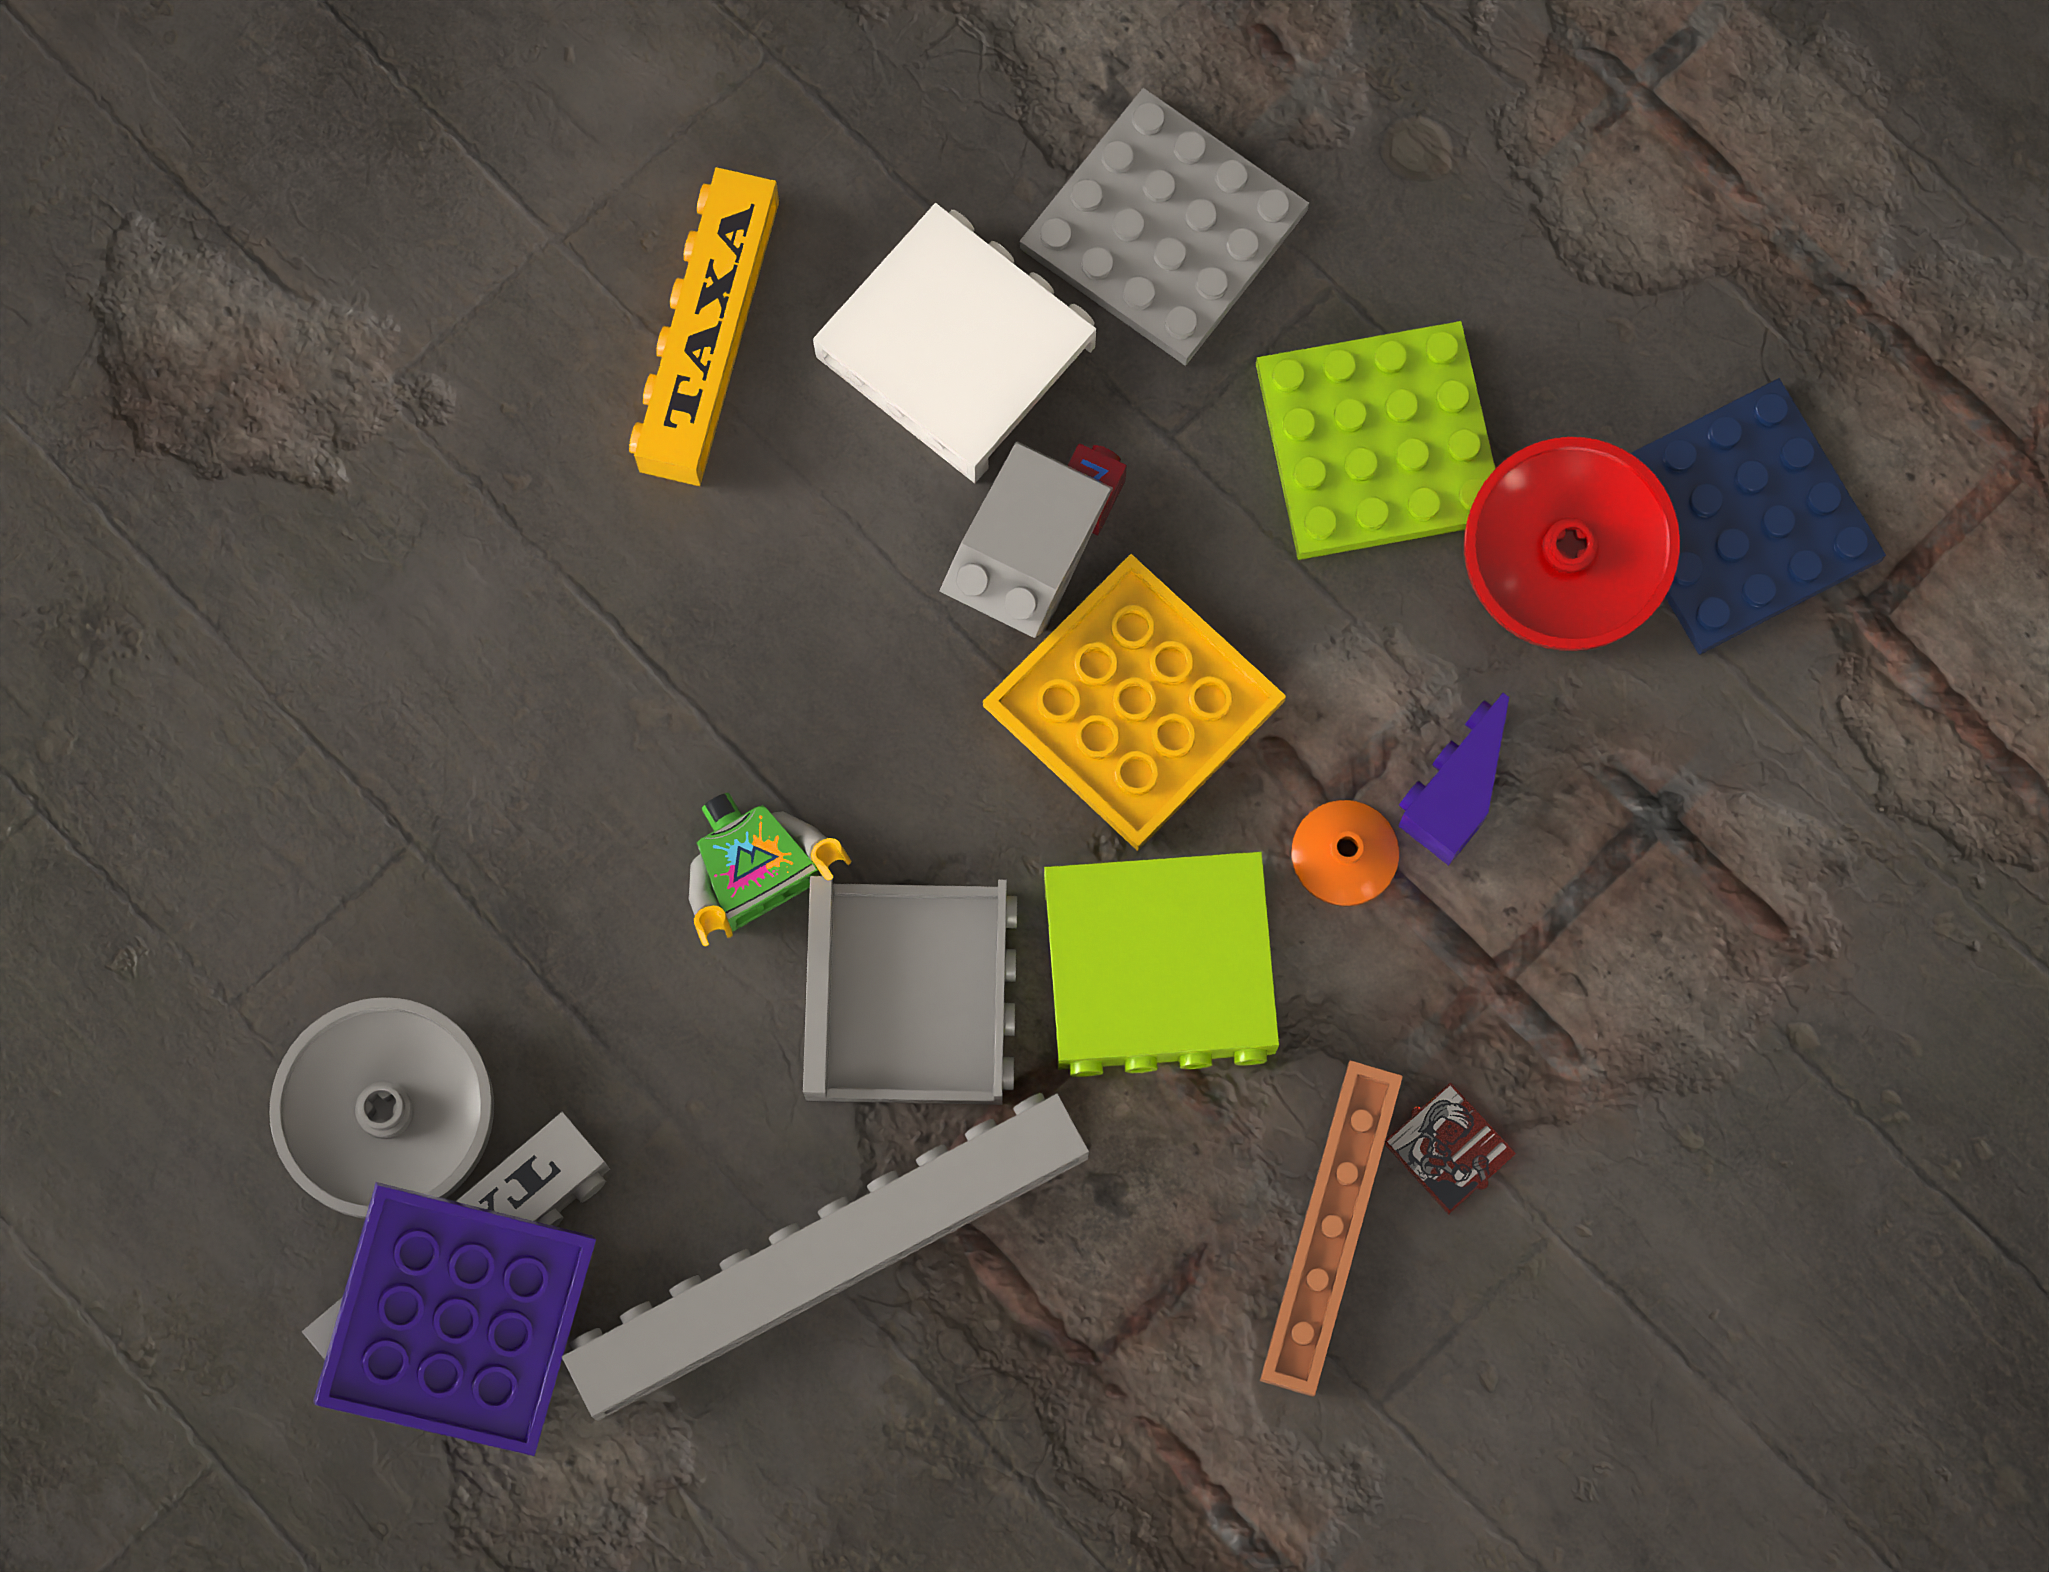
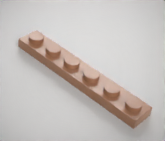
(1331, 1229)

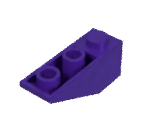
(1459, 795)

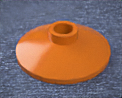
(1341, 878)

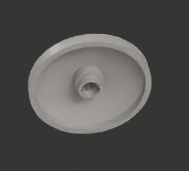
(382, 1099)

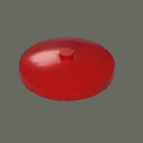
(1571, 543)

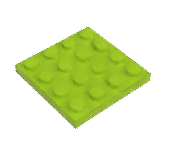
(1376, 438)

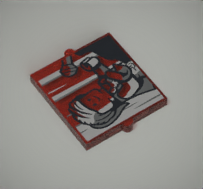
(1449, 1148)

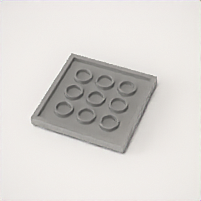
(1164, 226)

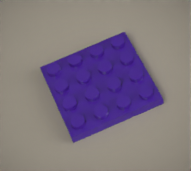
(454, 1319)

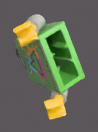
(753, 864)

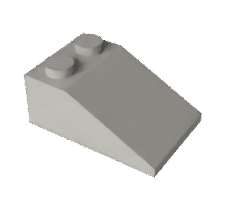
(1026, 540)

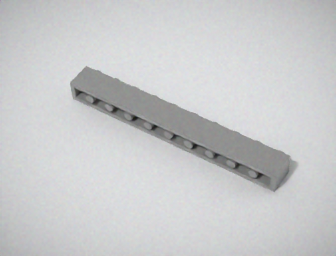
(825, 1256)

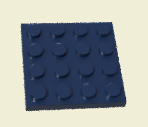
(1754, 516)

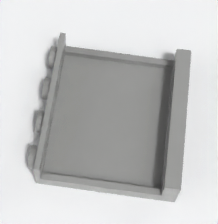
(908, 993)

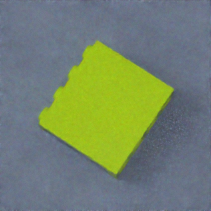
(1161, 963)

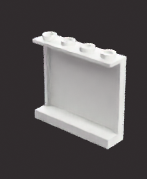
(954, 339)

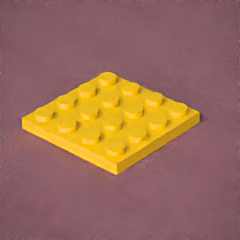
(1134, 701)

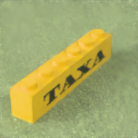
(706, 326)

